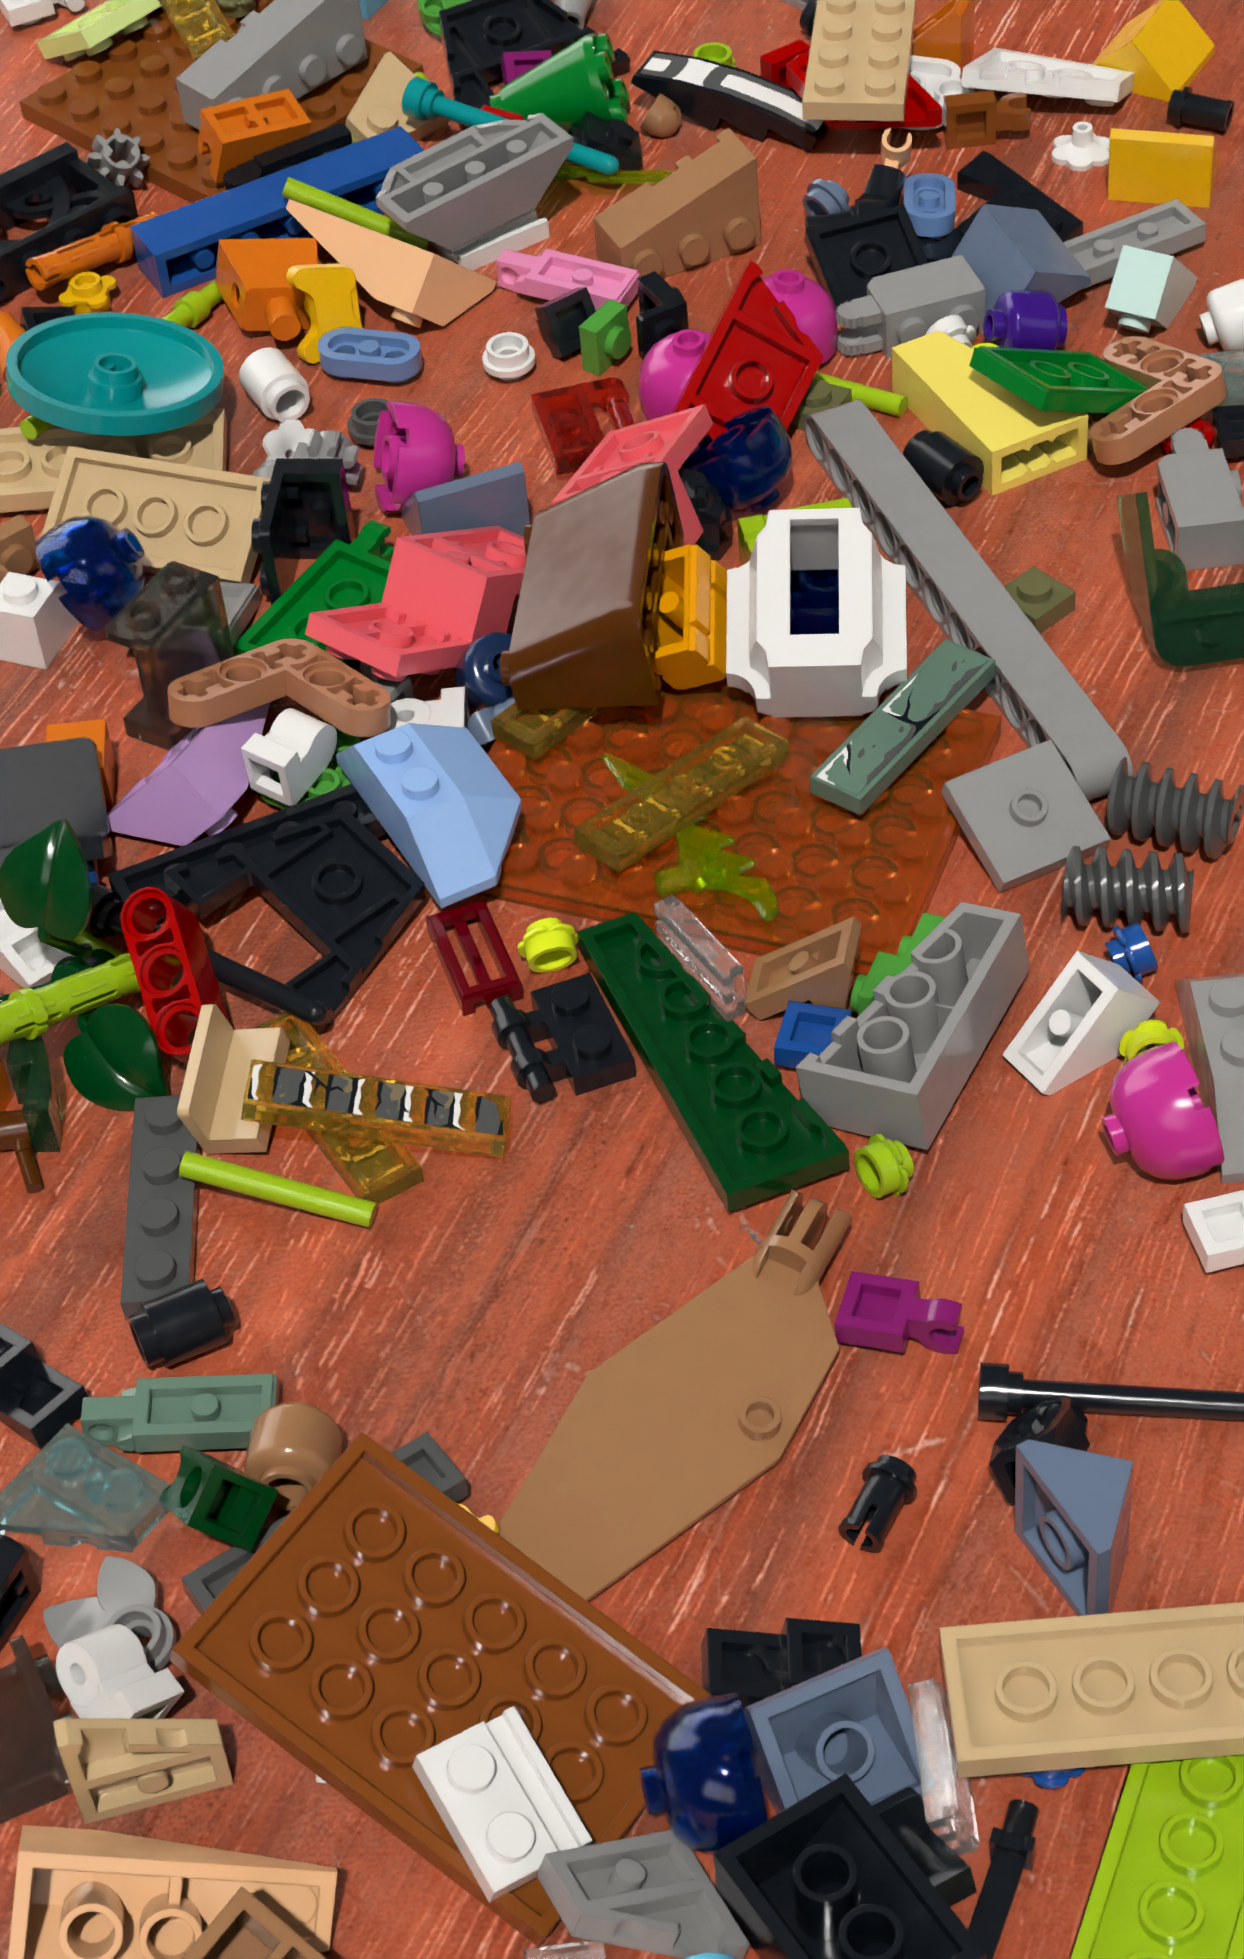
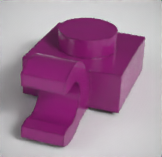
(889, 1310)

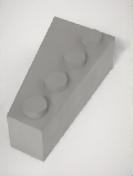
(279, 49)
(923, 1033)

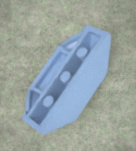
(438, 804)

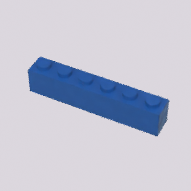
(182, 245)

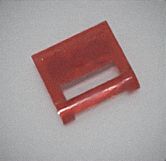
(569, 421)

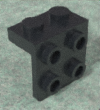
(301, 517)
(51, 785)

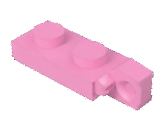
(560, 272)

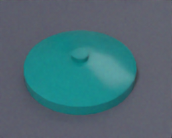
(114, 374)

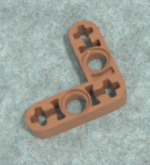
(1179, 392)
(280, 670)

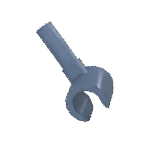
(480, 722)

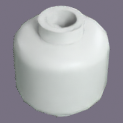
(1225, 316)

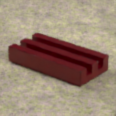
(485, 990)

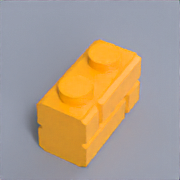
(691, 619)

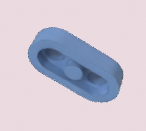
(930, 204)
(370, 354)

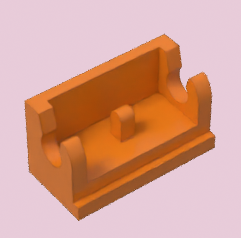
(249, 127)

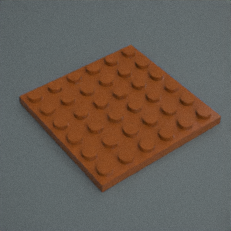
(137, 92)

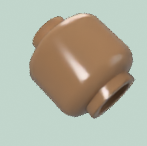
(292, 1450)

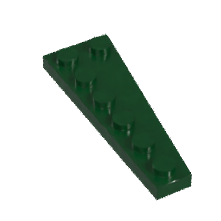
(723, 1096)

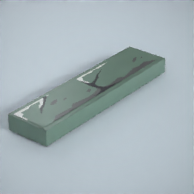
(902, 727)

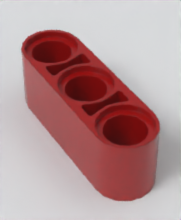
(157, 960)

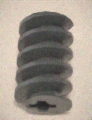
(1173, 810)
(1128, 889)

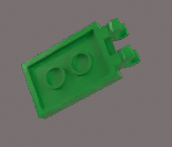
(335, 580)

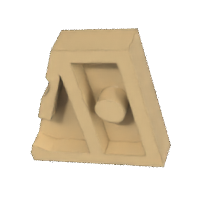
(381, 101)
(139, 1762)

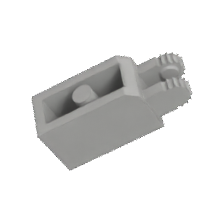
(908, 303)
(1200, 503)

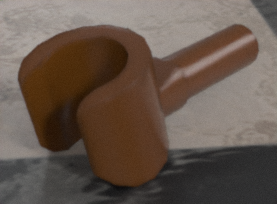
(15, 1136)

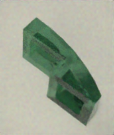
(37, 1092)

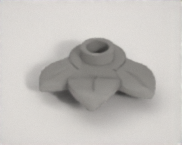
(124, 1597)

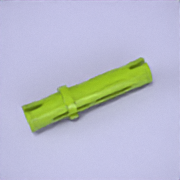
(32, 1011)

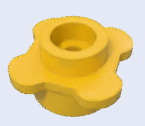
(88, 293)

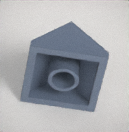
(1019, 252)
(471, 502)
(1075, 1520)
(833, 1726)

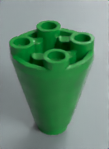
(569, 85)

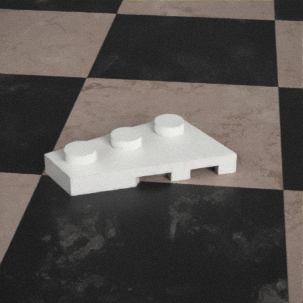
(1047, 77)

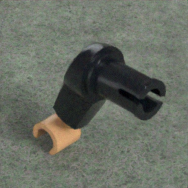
(883, 186)

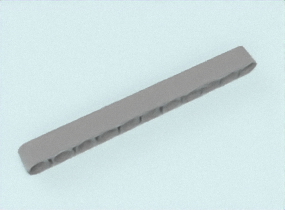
(964, 593)

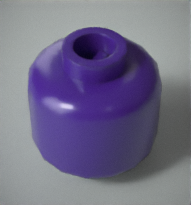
(1026, 321)

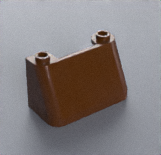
(593, 595)

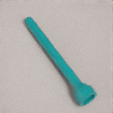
(426, 101)

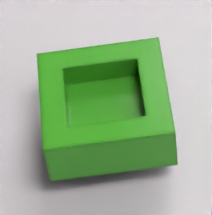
(604, 337)

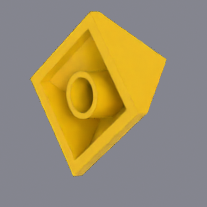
(1161, 48)
(1162, 167)

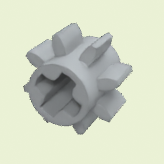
(117, 148)
(332, 445)

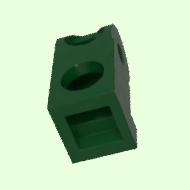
(218, 1499)

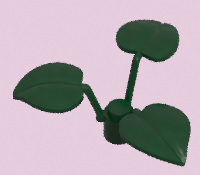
(51, 889)

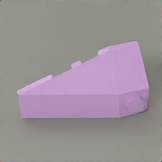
(192, 785)

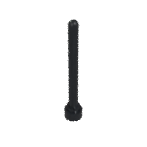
(106, 921)
(1007, 1393)

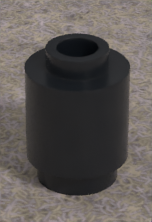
(945, 466)
(181, 1324)

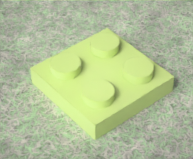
(94, 29)

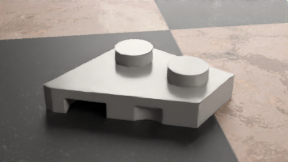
(641, 1897)

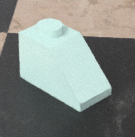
(1148, 289)

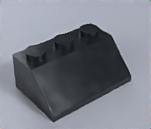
(835, 1886)

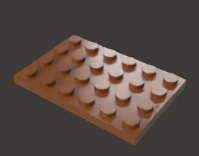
(406, 1620)

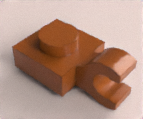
(976, 117)

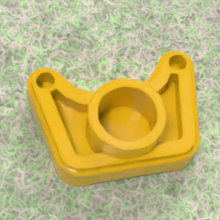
(328, 302)

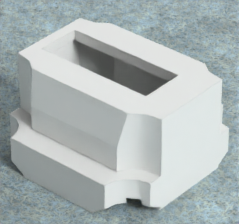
(816, 671)

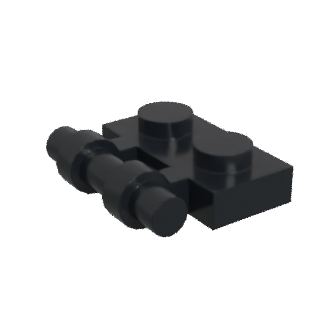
(580, 1031)

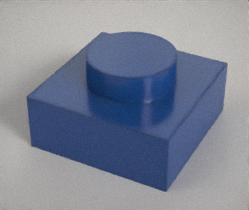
(805, 1030)

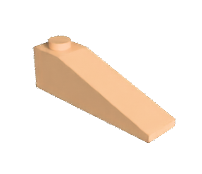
(395, 272)
(148, 1896)

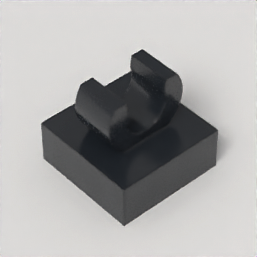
(561, 320)

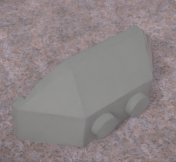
(475, 179)
(1215, 1034)

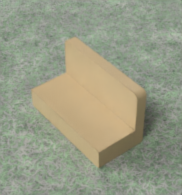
(218, 1080)

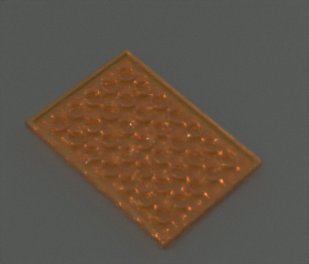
(809, 850)

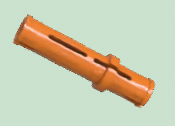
(108, 245)

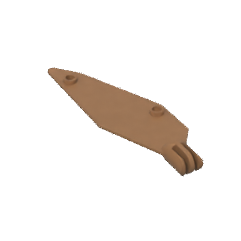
(684, 1412)

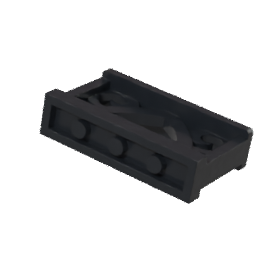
(60, 188)

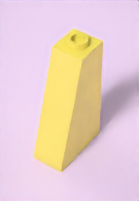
(984, 417)

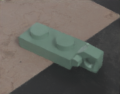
(181, 1412)

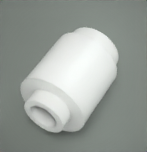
(274, 384)

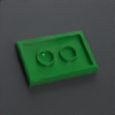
(1058, 378)

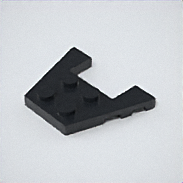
(481, 30)
(1000, 186)
(329, 884)

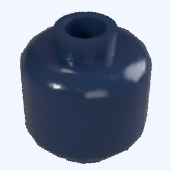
(477, 671)

